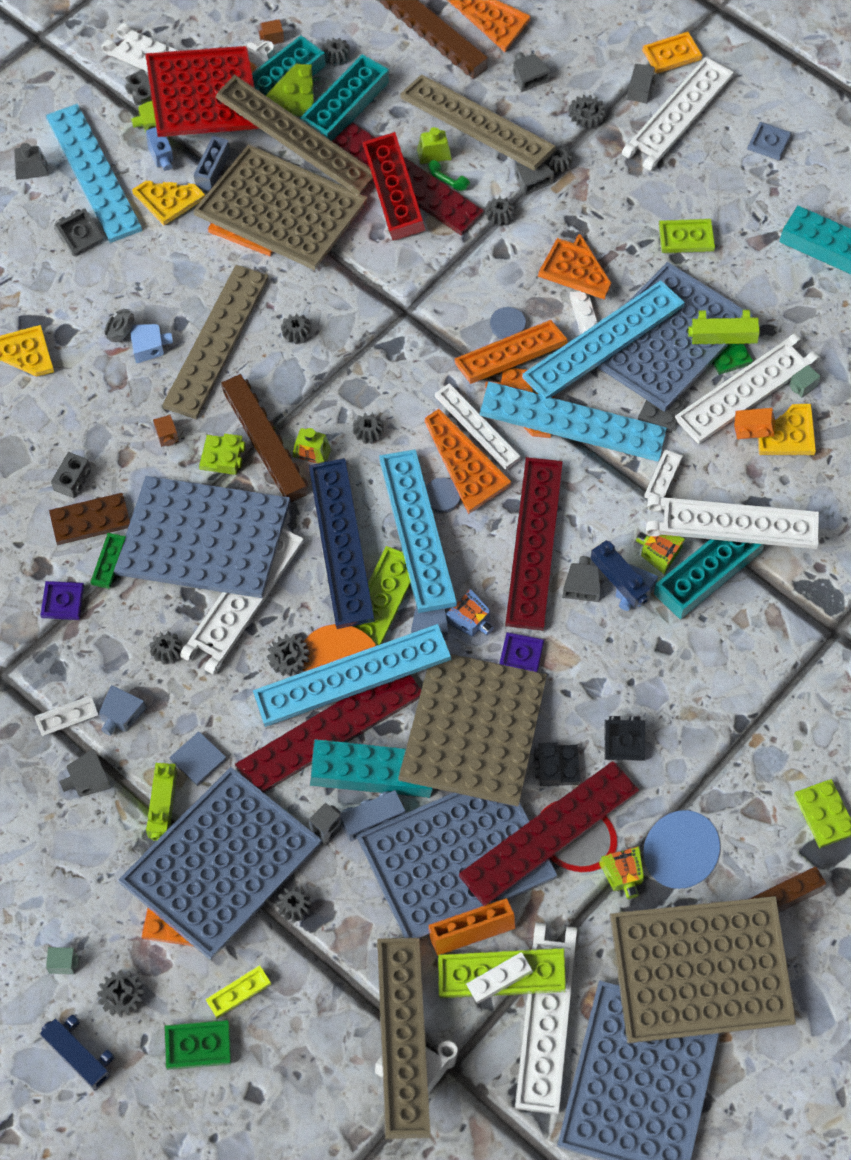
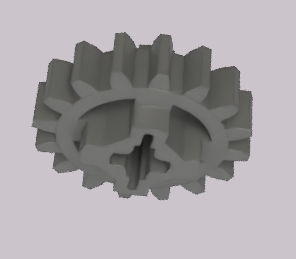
(586, 111)
(284, 648)
(129, 993)

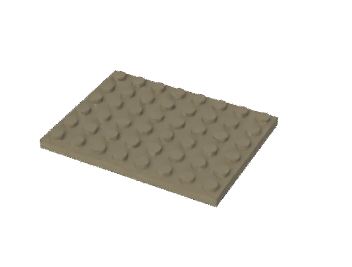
(280, 206)
(474, 729)
(701, 969)

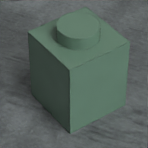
(804, 381)
(61, 960)

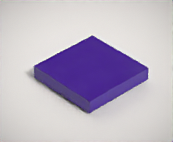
(62, 600)
(521, 652)

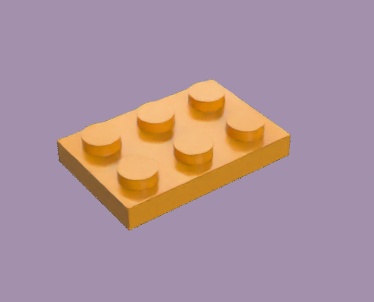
(672, 52)

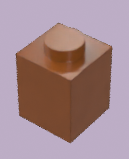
(272, 32)
(165, 430)

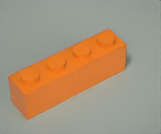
(472, 926)

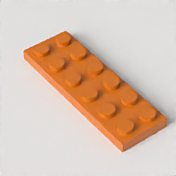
(510, 351)

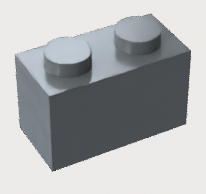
(641, 82)

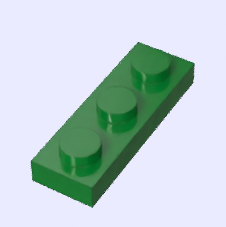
(106, 563)

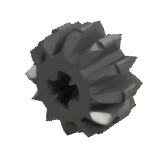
(336, 51)
(560, 159)
(499, 210)
(296, 328)
(368, 428)
(168, 640)
(286, 904)

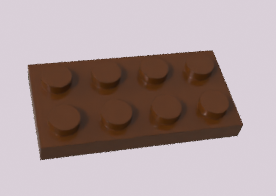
(89, 518)

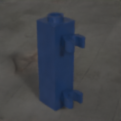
(620, 574)
(74, 1053)

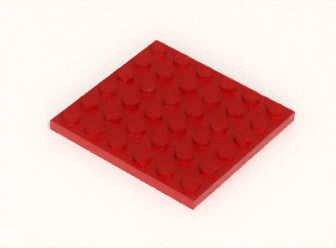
(186, 87)

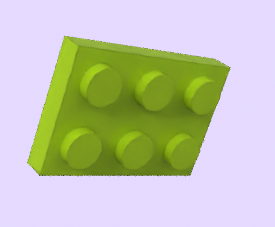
(686, 236)
(824, 813)

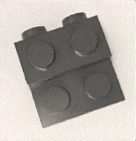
(78, 231)

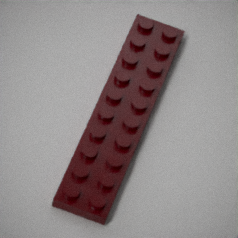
(430, 193)
(534, 544)
(337, 723)
(548, 833)

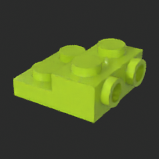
(222, 453)

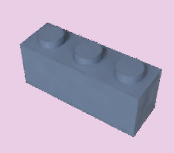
(212, 163)
(371, 814)

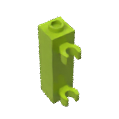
(724, 330)
(161, 800)

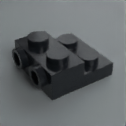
(624, 738)
(557, 764)

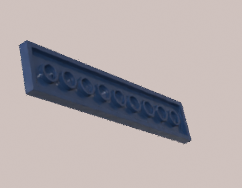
(341, 544)

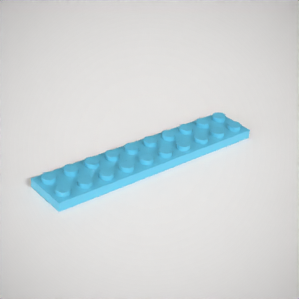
(93, 173)
(603, 340)
(573, 421)
(417, 531)
(351, 675)

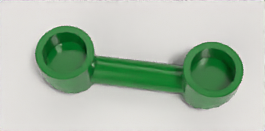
(460, 184)

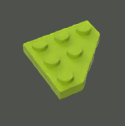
(294, 90)

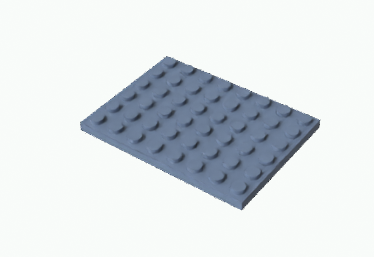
(664, 359)
(203, 536)
(427, 848)
(220, 862)
(637, 1095)

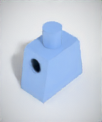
(148, 341)

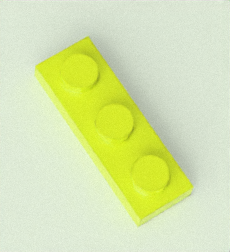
(238, 992)

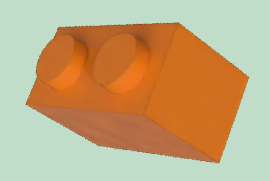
(754, 423)

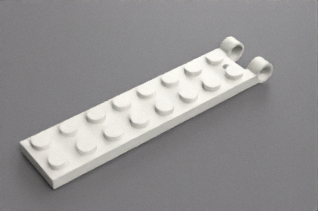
(135, 52)
(678, 112)
(745, 389)
(734, 522)
(234, 612)
(545, 1035)

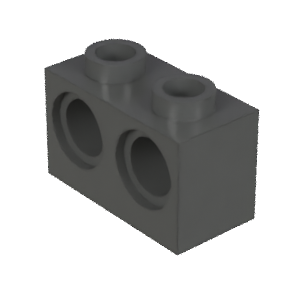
(138, 86)
(67, 473)
(326, 823)

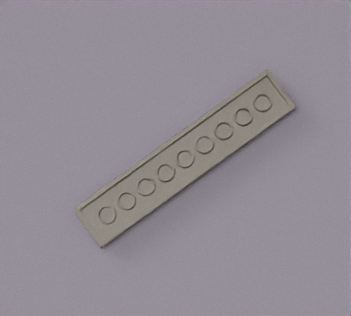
(478, 122)
(295, 134)
(215, 342)
(403, 1039)

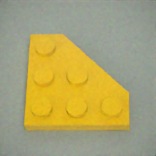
(168, 199)
(26, 351)
(792, 433)

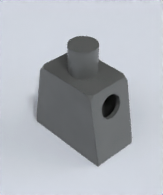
(530, 71)
(29, 162)
(533, 180)
(582, 581)
(86, 775)

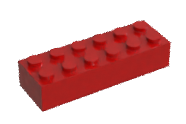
(393, 186)

